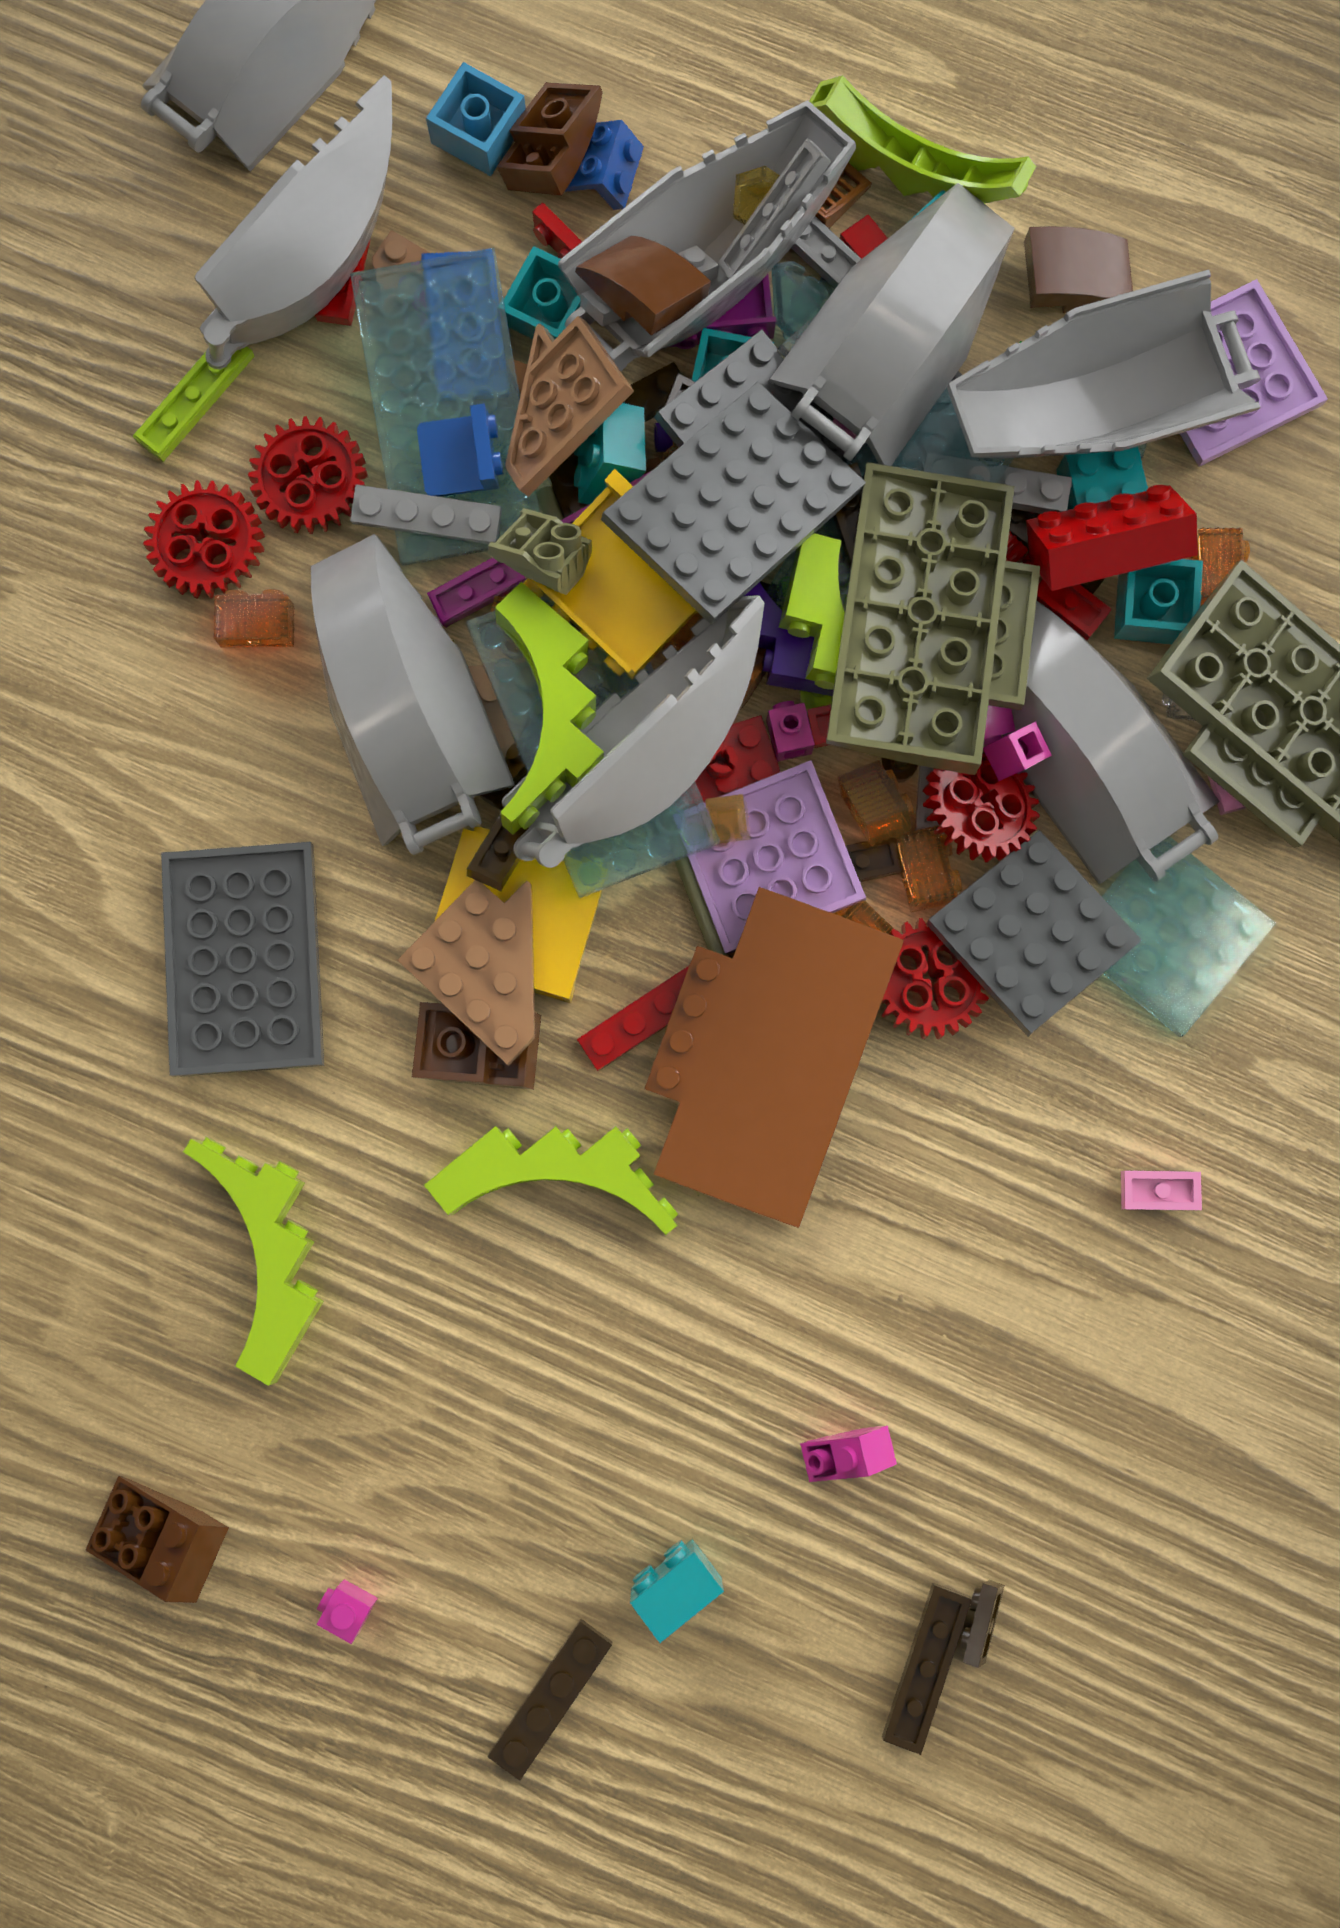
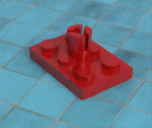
(739, 761)

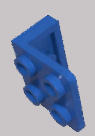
(609, 163)
(460, 453)

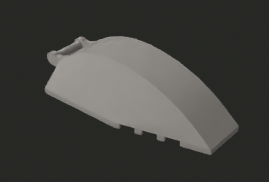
(253, 69)
(698, 210)
(300, 236)
(898, 327)
(1109, 377)
(401, 698)
(653, 737)
(1113, 767)

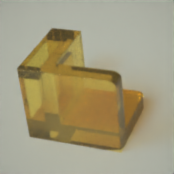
(750, 191)
(730, 817)

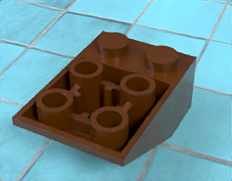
(157, 1541)

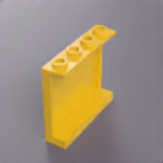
(620, 598)
(559, 915)

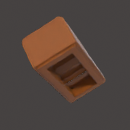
(837, 209)

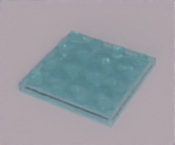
(1191, 935)

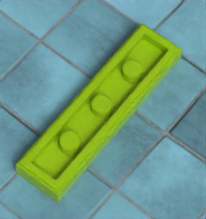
(188, 404)

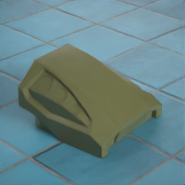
(544, 550)

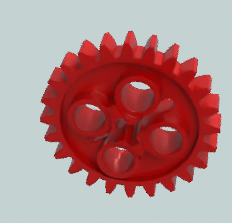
(291, 449)
(211, 510)
(982, 805)
(906, 980)

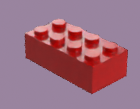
(1112, 537)

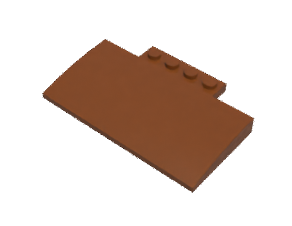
(768, 1053)

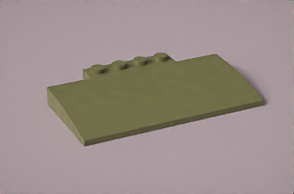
(931, 620)
(1266, 703)

